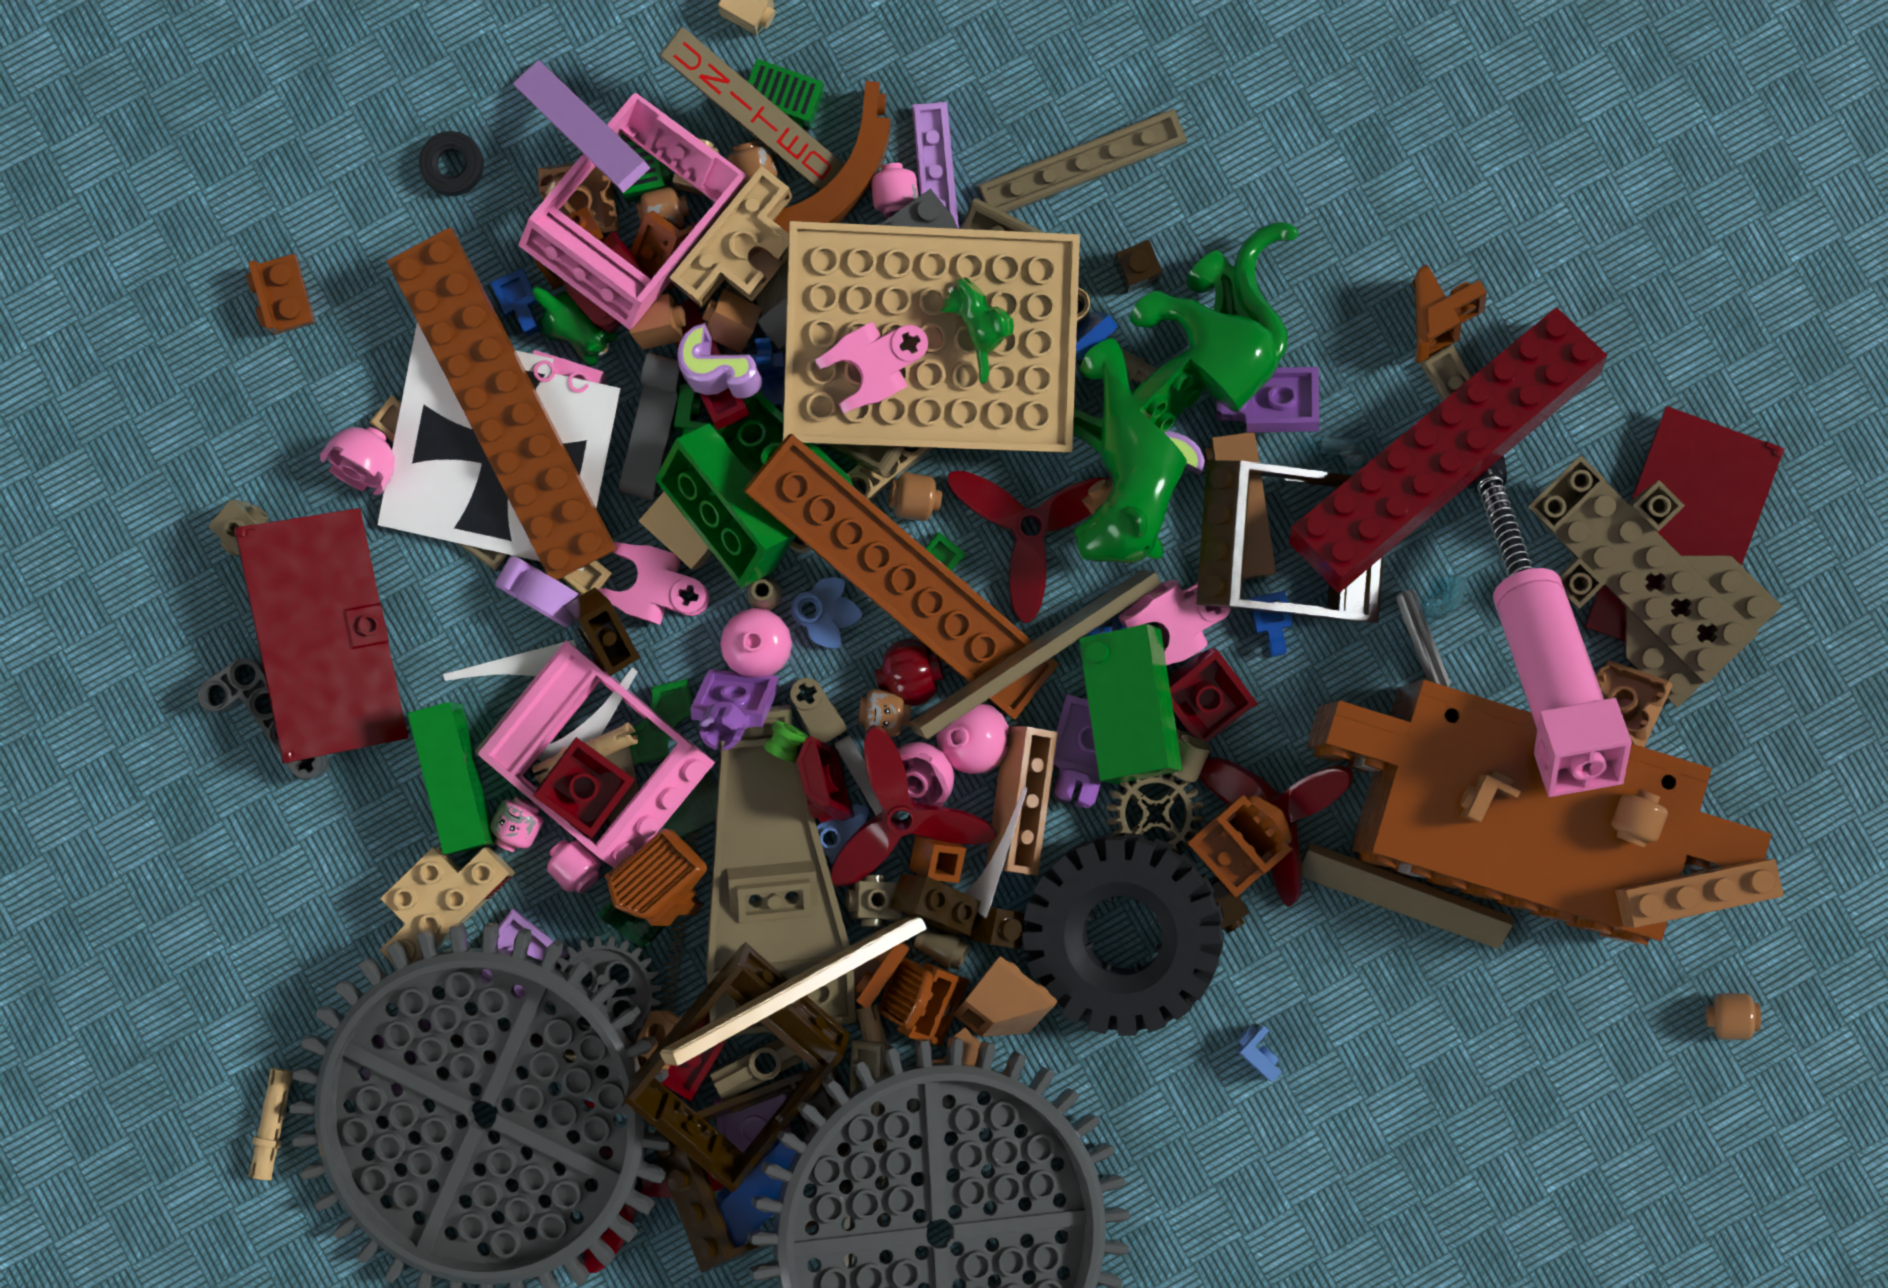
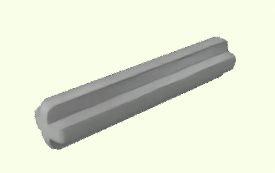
(1422, 637)

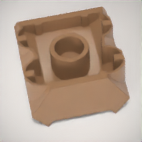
(594, 193)
(1638, 697)

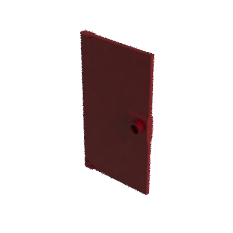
(1723, 487)
(321, 634)

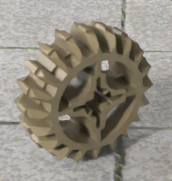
(1176, 790)

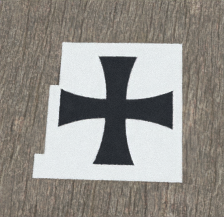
(442, 474)

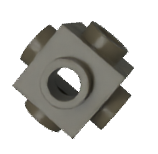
(233, 515)
(860, 904)

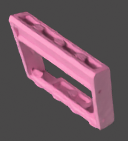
(591, 264)
(543, 713)

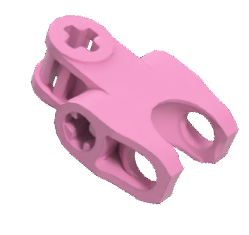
(877, 361)
(656, 586)
(1176, 616)

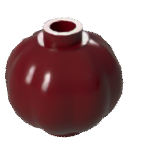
(910, 672)

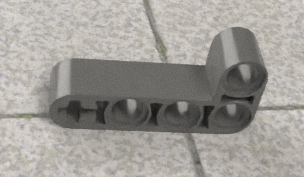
(652, 426)
(252, 696)

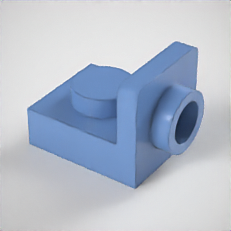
(1260, 1059)

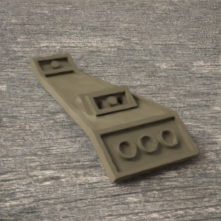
(766, 849)

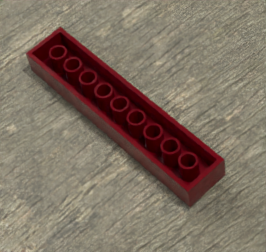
(1447, 450)

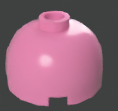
(360, 458)
(756, 643)
(975, 740)
(927, 772)

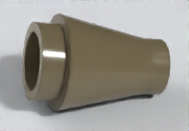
(771, 600)
(943, 948)

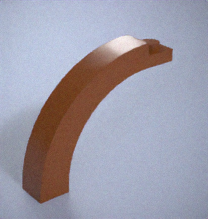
(854, 180)

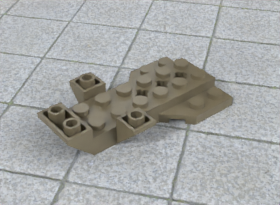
(1619, 546)

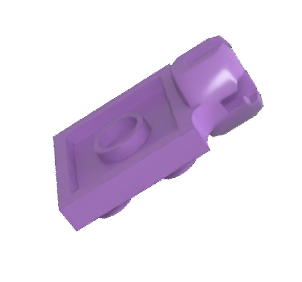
(1282, 405)
(731, 704)
(1076, 754)

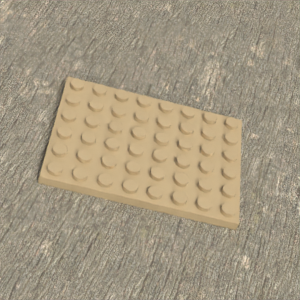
(901, 277)

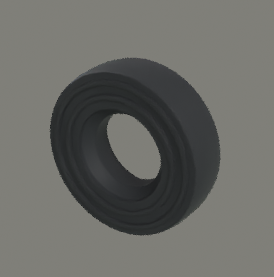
(445, 142)

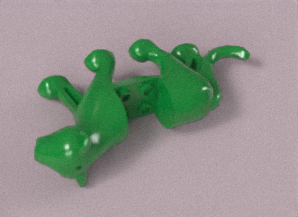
(1229, 356)

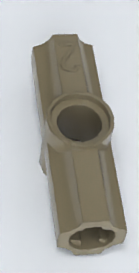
(744, 1075)

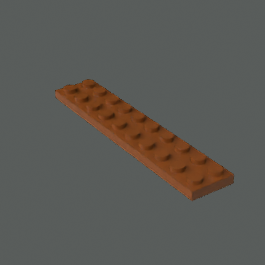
(501, 404)
(892, 569)

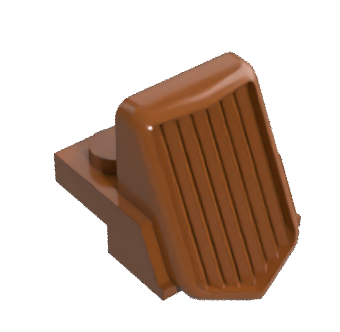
(1441, 317)
(1243, 842)
(658, 880)
(922, 1000)

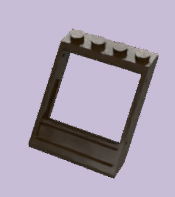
(1224, 547)
(798, 1025)
(693, 1190)

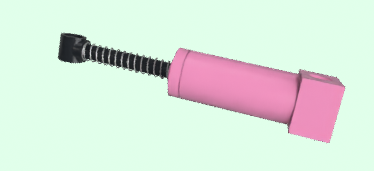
(1579, 734)

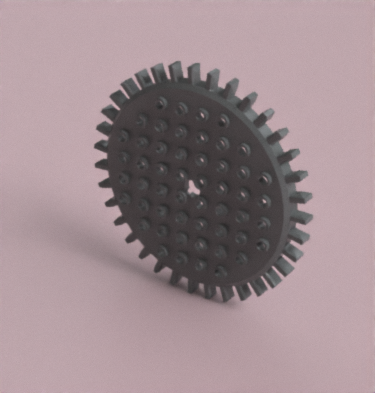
(1008, 1104)
(364, 1181)

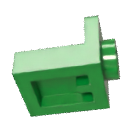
(688, 407)

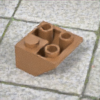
(1004, 1002)

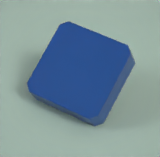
(1092, 331)

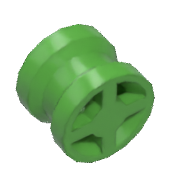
(785, 741)

